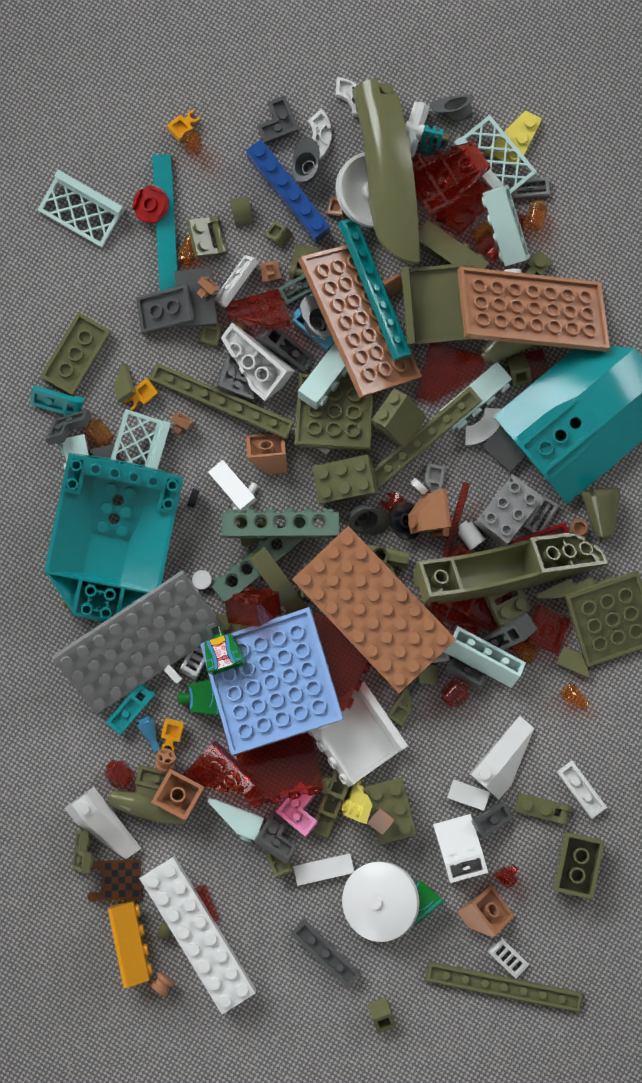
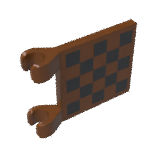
(119, 880)

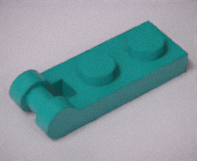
(55, 401)
(130, 709)

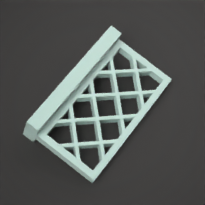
(489, 177)
(89, 194)
(156, 444)

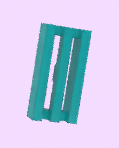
(433, 132)

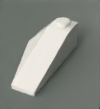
(259, 365)
(502, 761)
(97, 817)

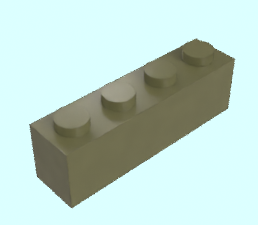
(447, 248)

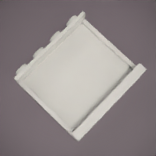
(360, 740)

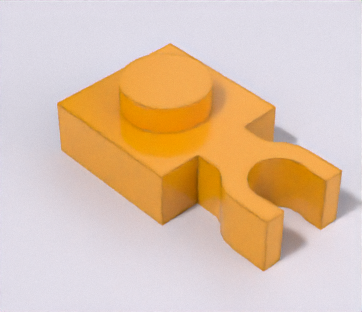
(181, 125)
(145, 393)
(172, 732)

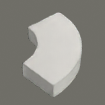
(344, 91)
(321, 131)
(483, 429)

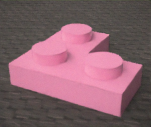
(295, 815)

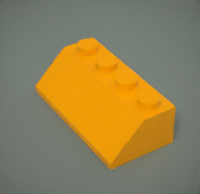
(129, 943)

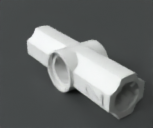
(415, 125)

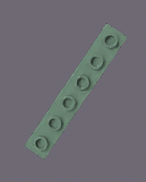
(270, 531)
(235, 570)

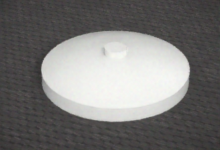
(353, 191)
(380, 901)

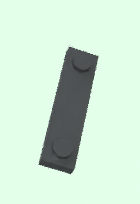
(326, 953)

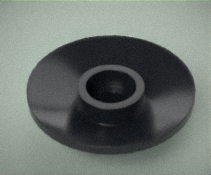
(399, 513)

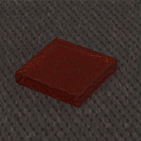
(550, 630)

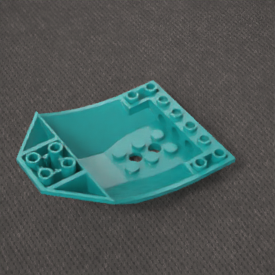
(598, 390)
(106, 564)

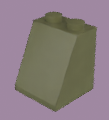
(398, 418)

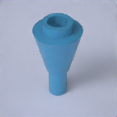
(147, 728)

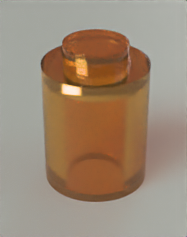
(192, 142)
(536, 216)
(99, 432)

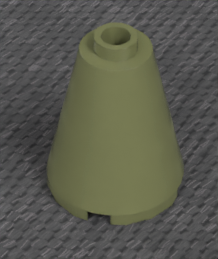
(498, 350)
(602, 510)

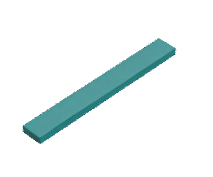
(166, 227)
(375, 289)

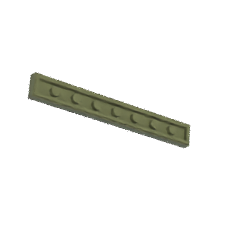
(222, 401)
(426, 436)
(504, 986)

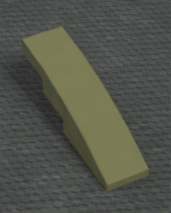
(277, 581)
(565, 587)
(330, 806)

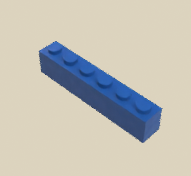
(288, 191)

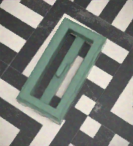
(284, 295)

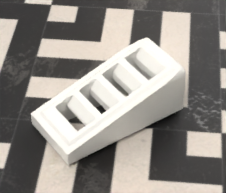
(189, 672)
(496, 946)

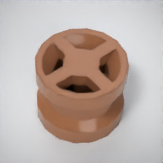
(163, 756)
(162, 984)

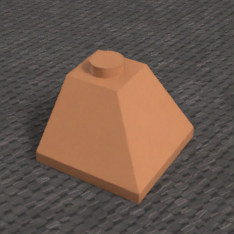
(267, 453)
(430, 513)
(178, 795)
(486, 912)

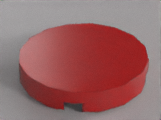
(150, 204)

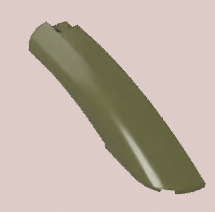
(388, 169)
(506, 568)

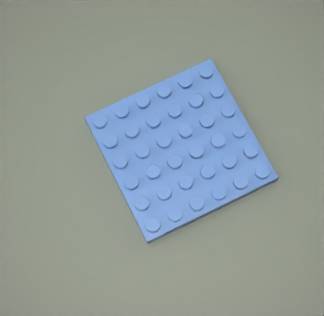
(281, 688)

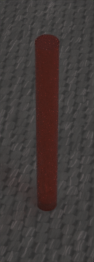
(456, 518)

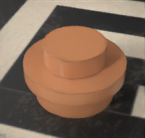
(579, 527)

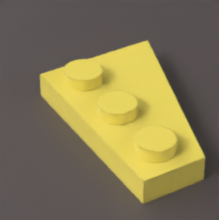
(520, 133)
(357, 804)

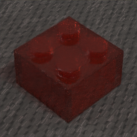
(253, 606)

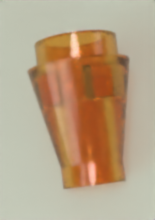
(185, 254)
(525, 651)
(574, 696)

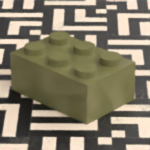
(345, 480)
(392, 799)
(578, 865)

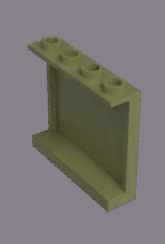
(433, 304)

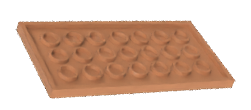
(532, 309)
(353, 323)
(374, 609)

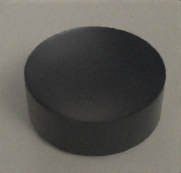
(193, 498)

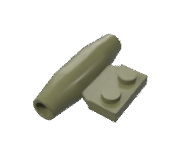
(139, 802)

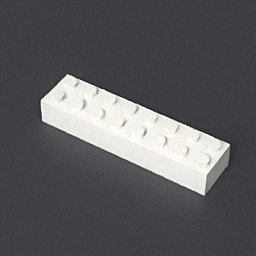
(198, 935)

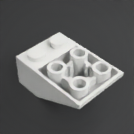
(460, 848)

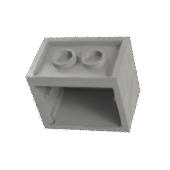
(508, 511)

